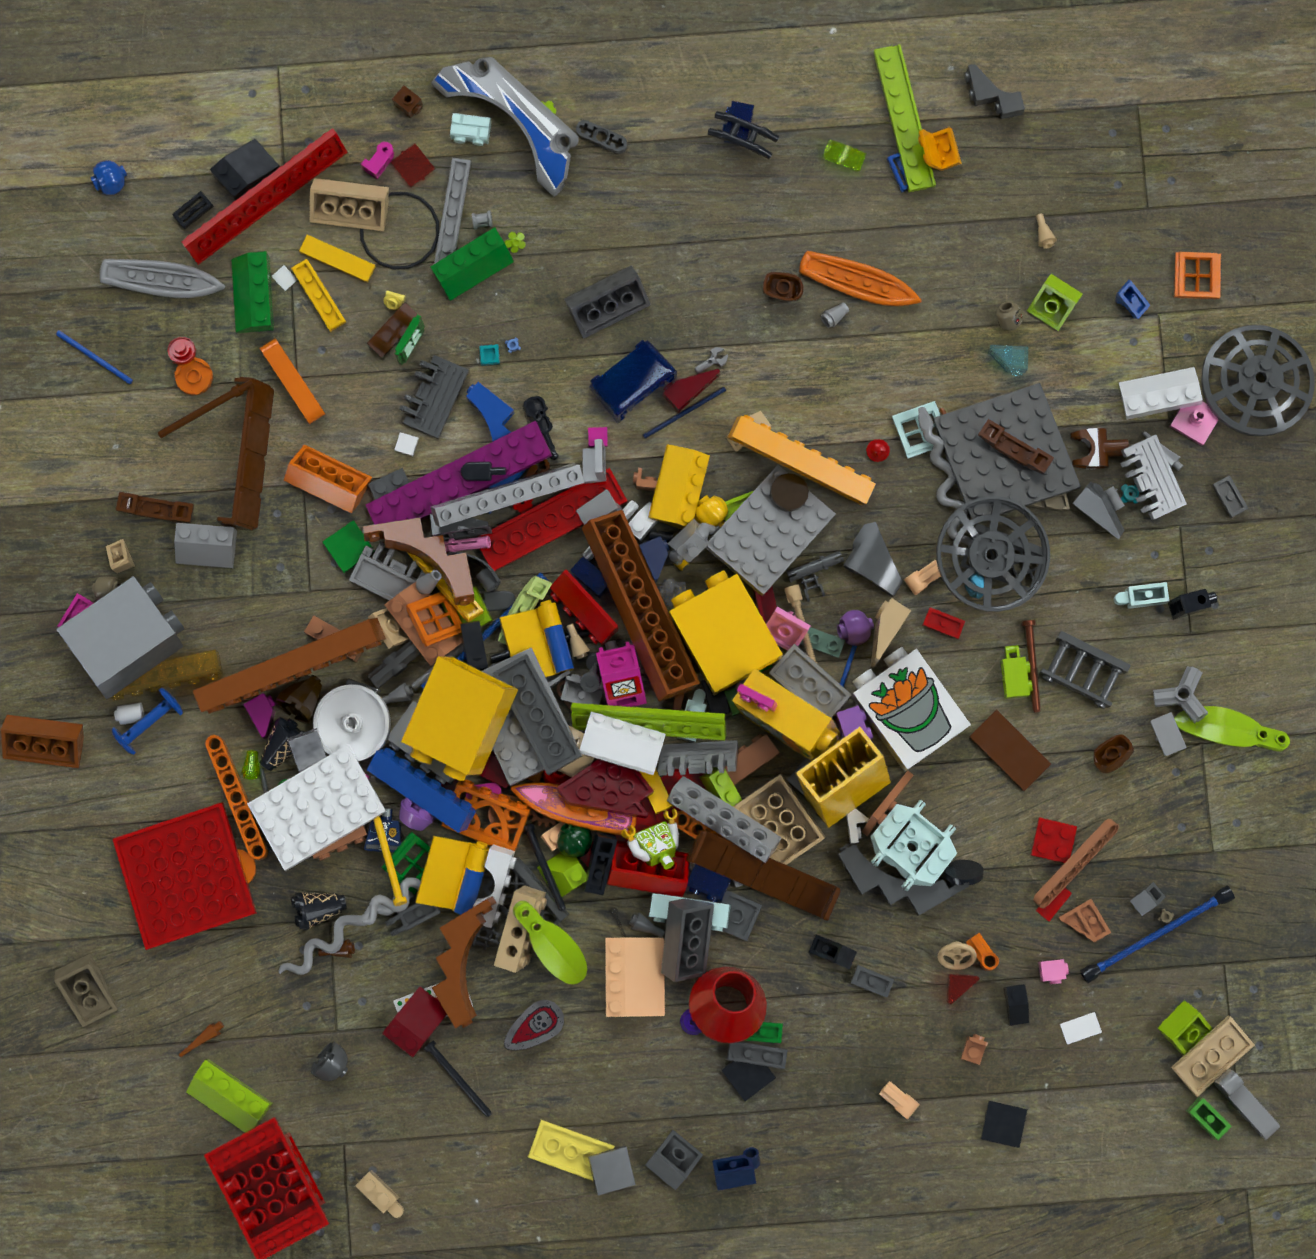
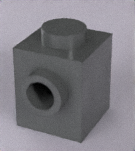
(1147, 898)

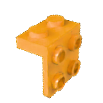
(939, 149)

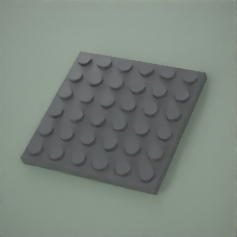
(986, 471)

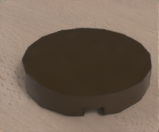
(789, 492)

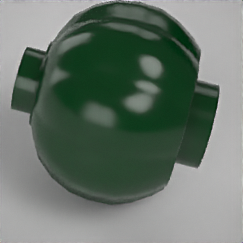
(574, 841)

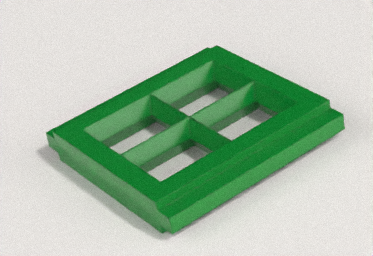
(409, 339)
(401, 852)

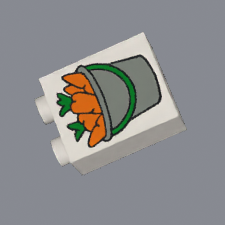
(908, 707)

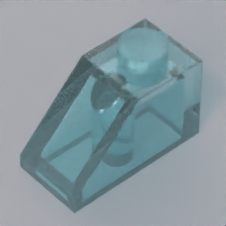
(1010, 358)

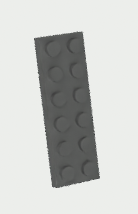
(539, 715)

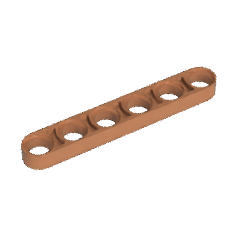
(1076, 863)

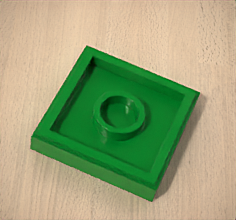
(347, 546)

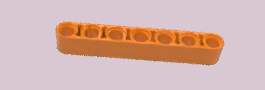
(230, 790)

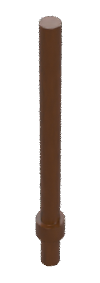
(235, 391)

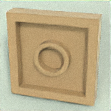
(392, 630)

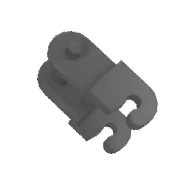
(814, 578)

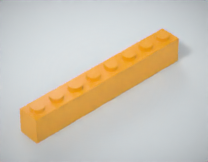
(801, 460)

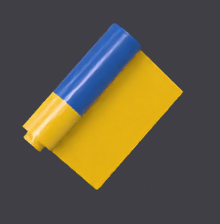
(542, 632)
(452, 874)

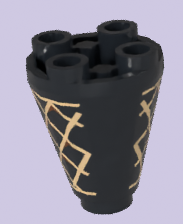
(277, 746)
(316, 908)

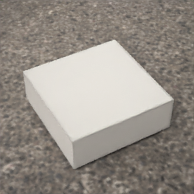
(406, 444)

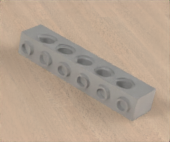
(724, 819)

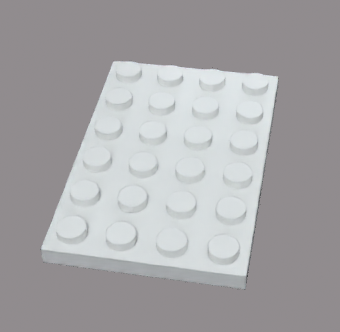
(316, 807)

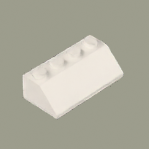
(1160, 393)
(622, 743)

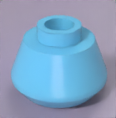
(978, 581)

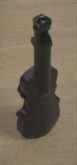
(535, 409)

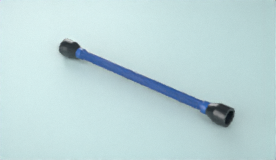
(1222, 896)

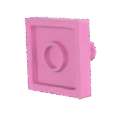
(1195, 422)
(787, 628)

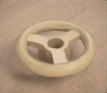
(957, 951)

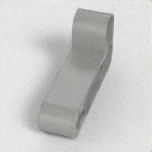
(1247, 1105)

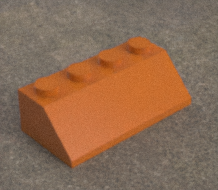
(327, 478)

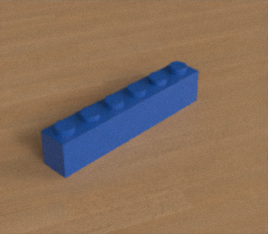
(421, 789)

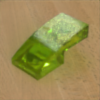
(844, 154)

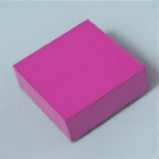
(597, 433)

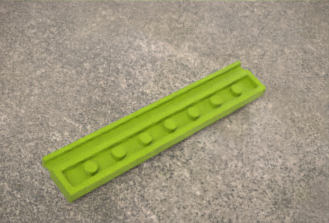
(903, 116)
(671, 722)

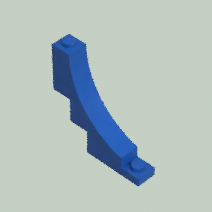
(496, 415)

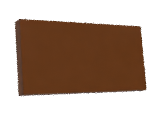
(1009, 750)

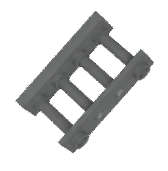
(1084, 650)

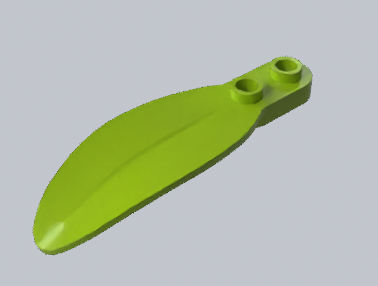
(1232, 729)
(552, 945)

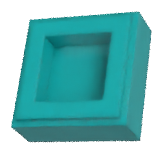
(489, 355)

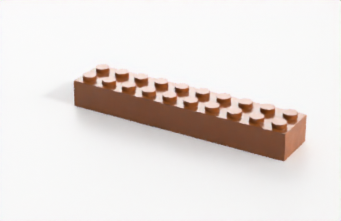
(640, 605)
(290, 664)

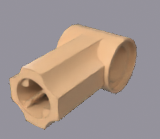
(921, 579)
(902, 1102)

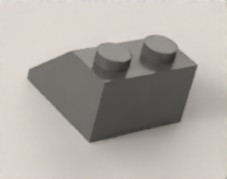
(674, 1160)

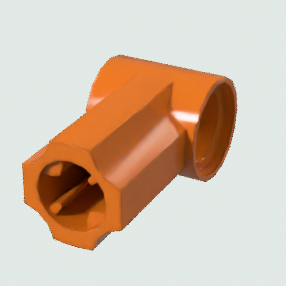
(982, 951)

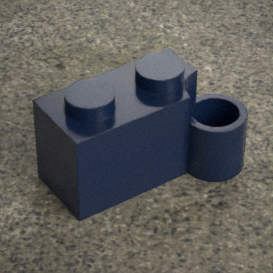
(736, 1170)

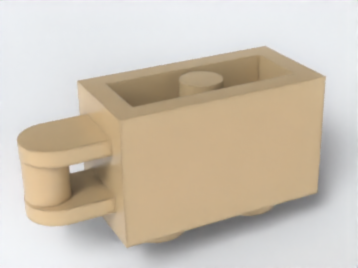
(380, 1194)

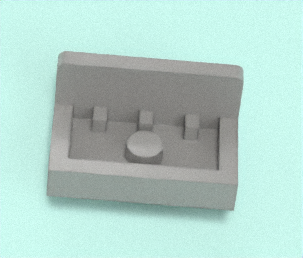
(575, 693)

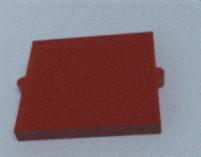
(413, 165)

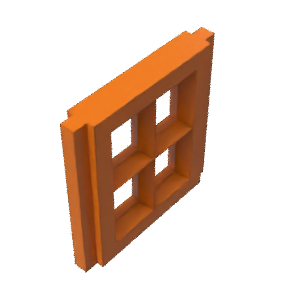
(1215, 275)
(442, 634)

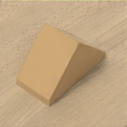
(119, 556)

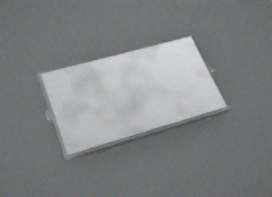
(306, 749)

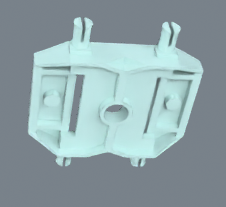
(923, 836)

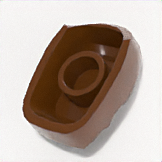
(783, 286)
(1112, 753)

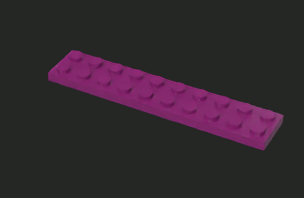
(514, 451)

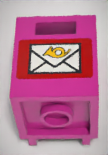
(621, 676)

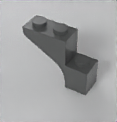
(985, 92)

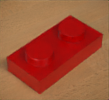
(943, 623)

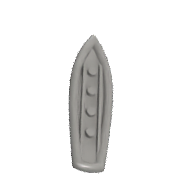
(158, 278)

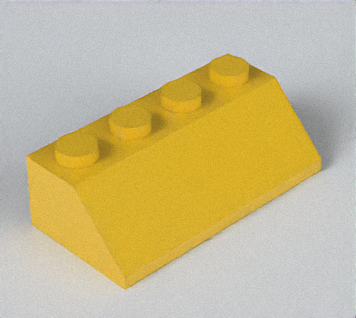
(678, 486)

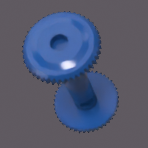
(149, 719)

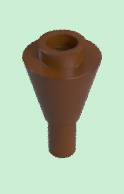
(345, 951)

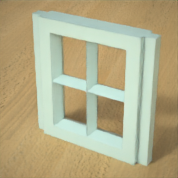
(909, 415)

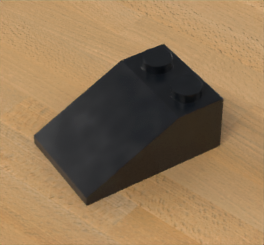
(244, 168)

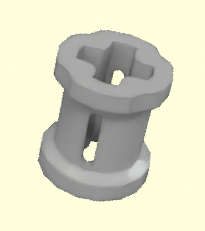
(482, 220)

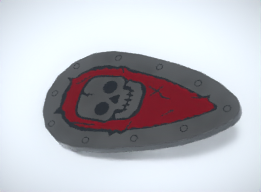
(535, 1026)

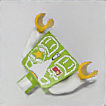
(655, 843)

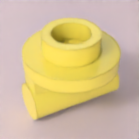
(393, 300)

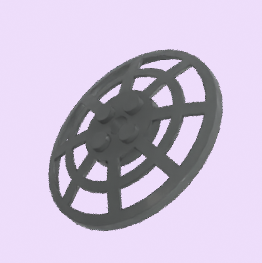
(1251, 387)
(1004, 553)

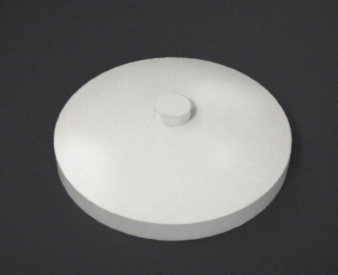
(353, 718)

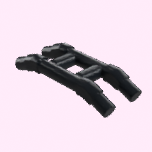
(749, 144)

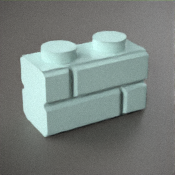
(470, 129)

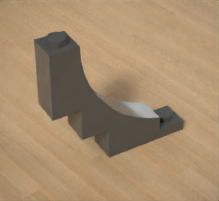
(867, 876)

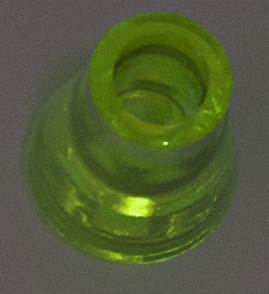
(251, 766)

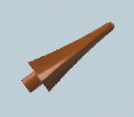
(210, 1032)

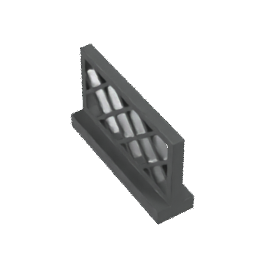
(1017, 545)
(529, 879)

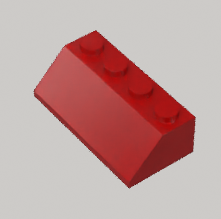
(583, 608)
(636, 874)

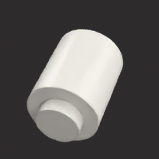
(129, 713)

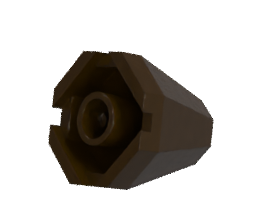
(301, 698)

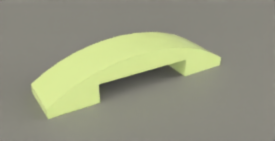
(528, 598)

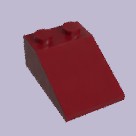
(415, 1022)

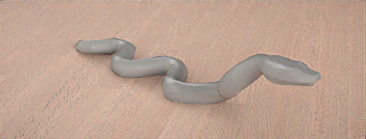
(926, 427)
(387, 902)
(338, 939)

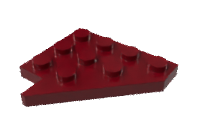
(608, 789)

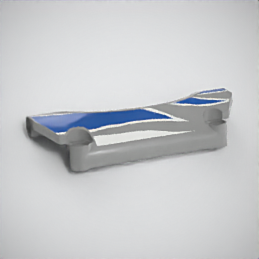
(540, 125)

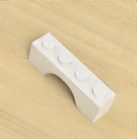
(499, 864)

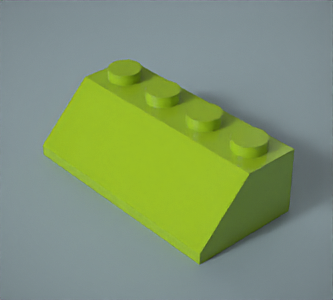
(228, 1096)

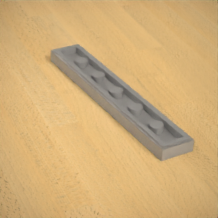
(453, 208)

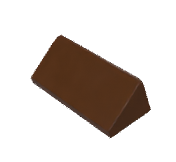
(392, 330)

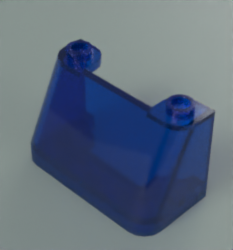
(632, 380)

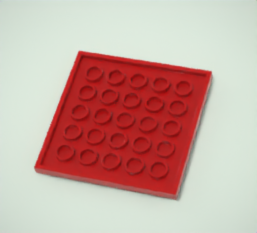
(184, 876)

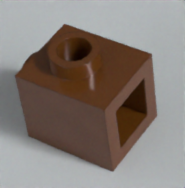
(407, 102)

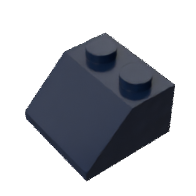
(655, 555)

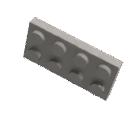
(810, 682)

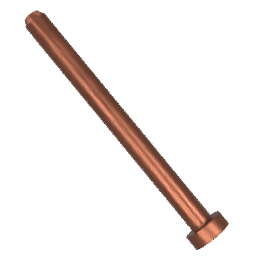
(1032, 660)

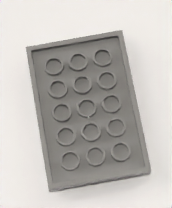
(765, 540)
(512, 745)

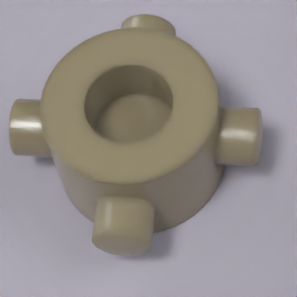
(1165, 916)

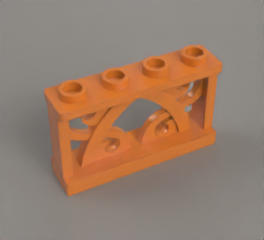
(496, 801)

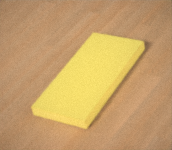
(566, 1149)

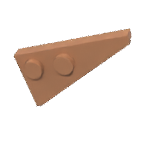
(888, 804)

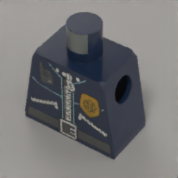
(392, 832)

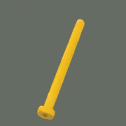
(399, 899)

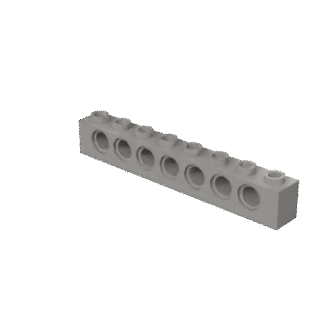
(507, 494)

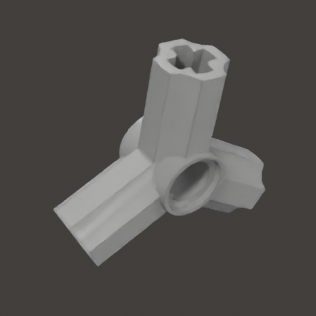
(1191, 704)

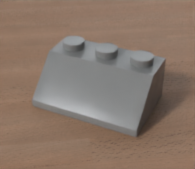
(205, 545)

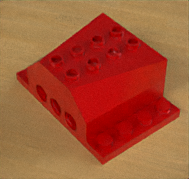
(268, 1188)

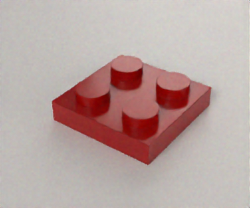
(1053, 840)

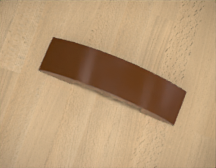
(1014, 448)
(154, 508)

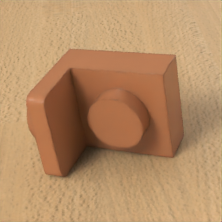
(648, 483)
(974, 1049)

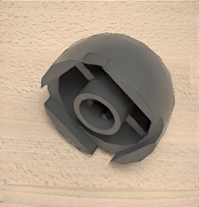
(331, 1063)

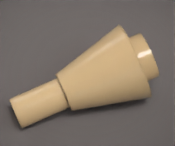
(1045, 236)
(578, 646)

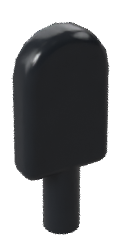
(481, 471)

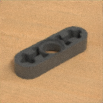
(587, 136)

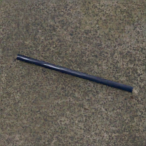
(683, 413)

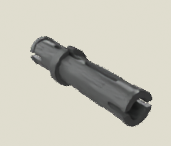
(815, 566)

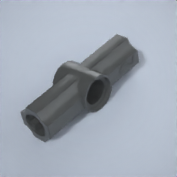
(394, 664)

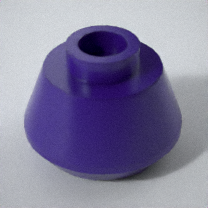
(686, 1026)

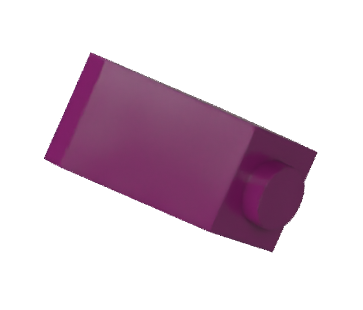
(261, 713)

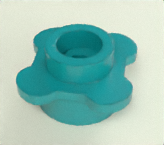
(1125, 495)

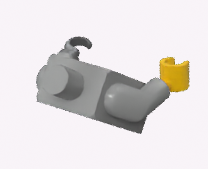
(690, 542)

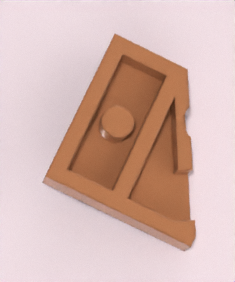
(1087, 921)

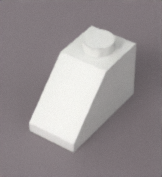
(641, 523)

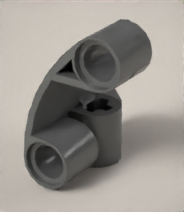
(873, 560)
(487, 577)

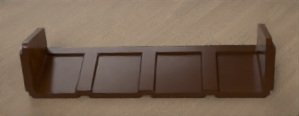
(251, 457)
(769, 877)

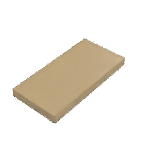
(1212, 1056)

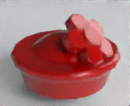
(878, 450)

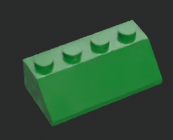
(472, 264)
(252, 292)

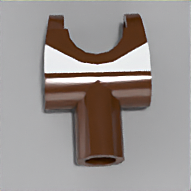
(1098, 447)

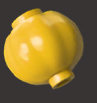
(711, 511)

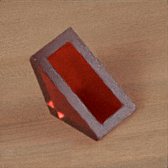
(958, 985)

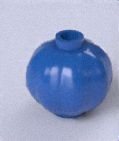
(108, 177)

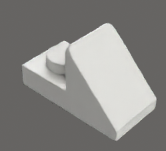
(853, 818)

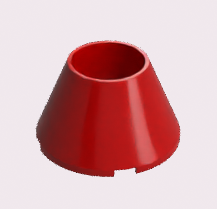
(718, 1022)

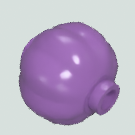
(855, 627)

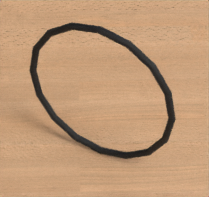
(426, 256)

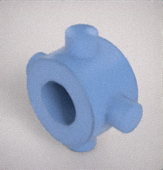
(513, 345)

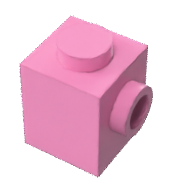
(1053, 971)

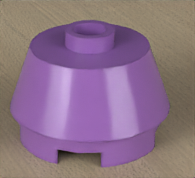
(414, 816)

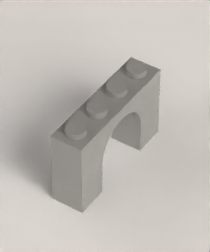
(395, 742)

